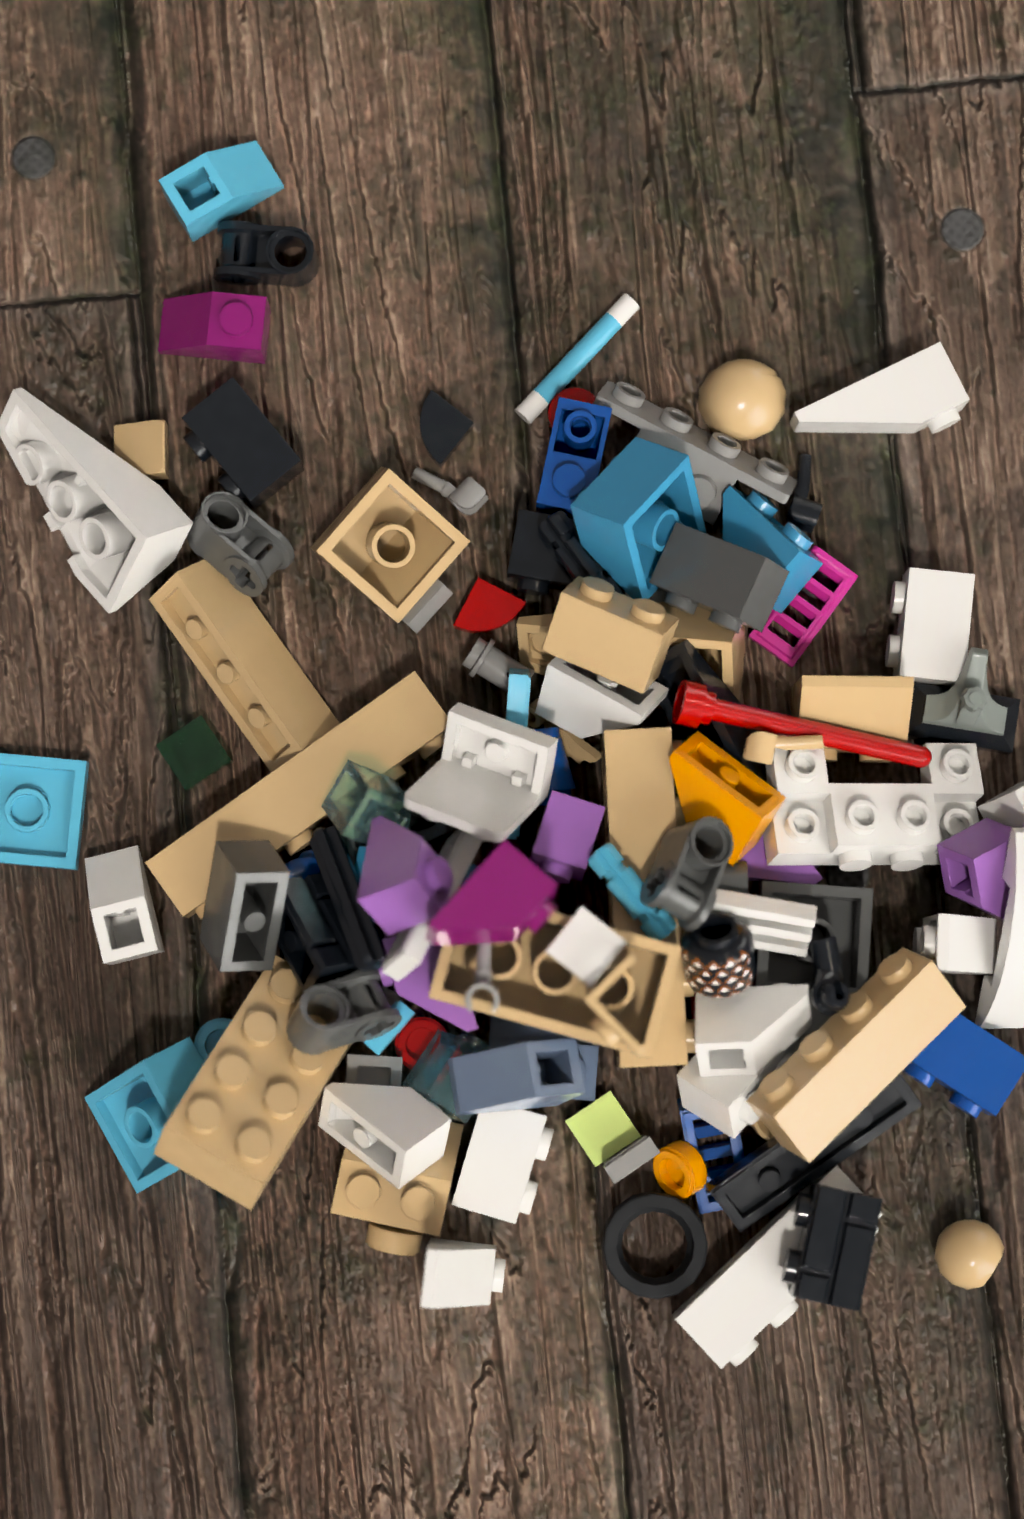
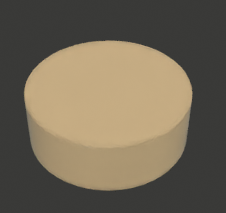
(393, 1239)

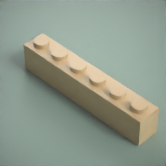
(289, 799)

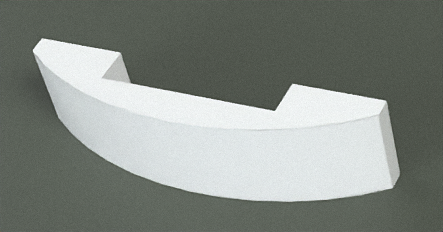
(1003, 993)

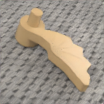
(574, 746)

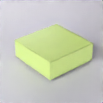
(602, 1128)

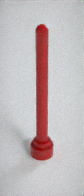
(698, 705)

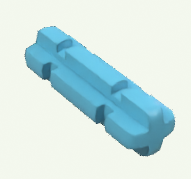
(626, 888)

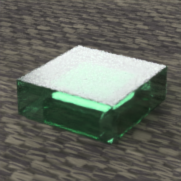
(194, 753)

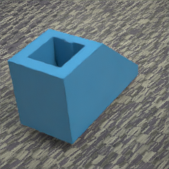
(751, 525)

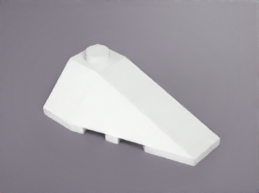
(106, 509)

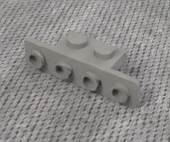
(713, 457)

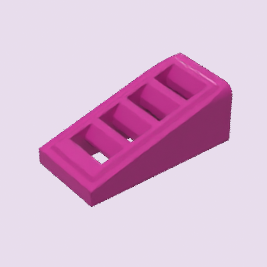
(781, 649)

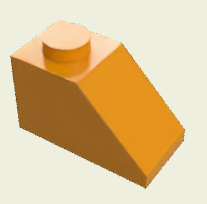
(723, 788)

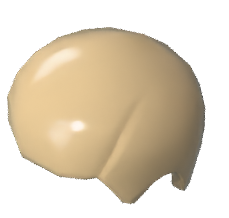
(742, 399)

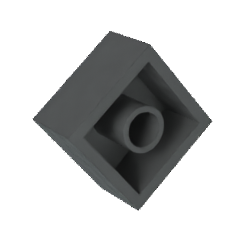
(840, 913)

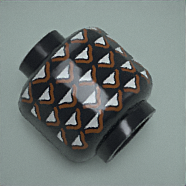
(719, 957)

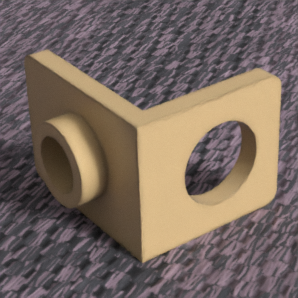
(604, 1023)

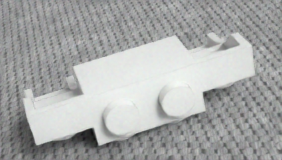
(870, 821)

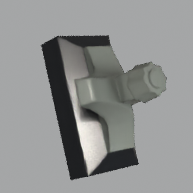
(965, 710)

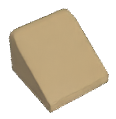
(144, 446)

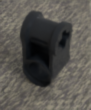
(253, 254)

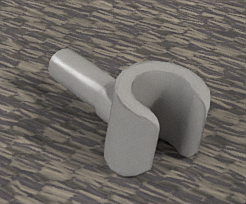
(466, 497)
(483, 977)

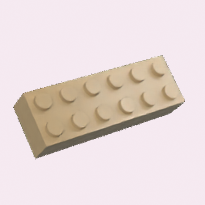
(636, 817)

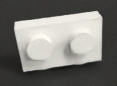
(487, 775)

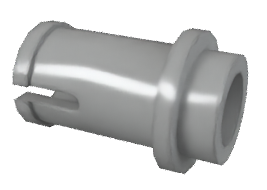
(491, 663)

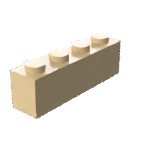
(855, 1053)

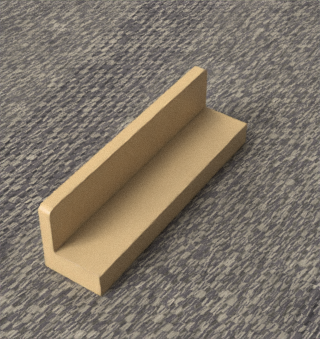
(244, 663)

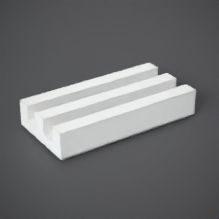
(774, 923)

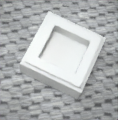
(586, 947)

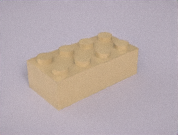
(551, 998)
(249, 1095)

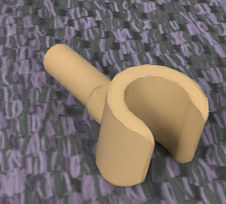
(761, 745)

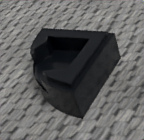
(442, 428)

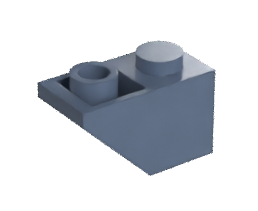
(516, 1077)

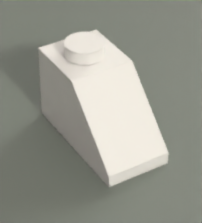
(590, 703)
(386, 1127)

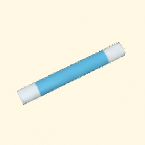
(577, 358)

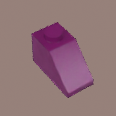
(216, 326)
(496, 902)

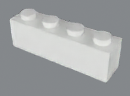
(749, 1287)

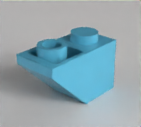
(219, 186)

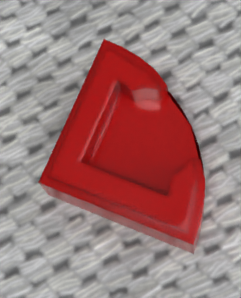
(487, 608)

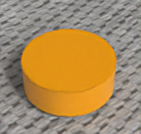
(680, 1169)

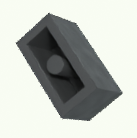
(718, 577)
(244, 905)

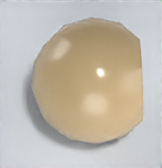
(968, 1253)

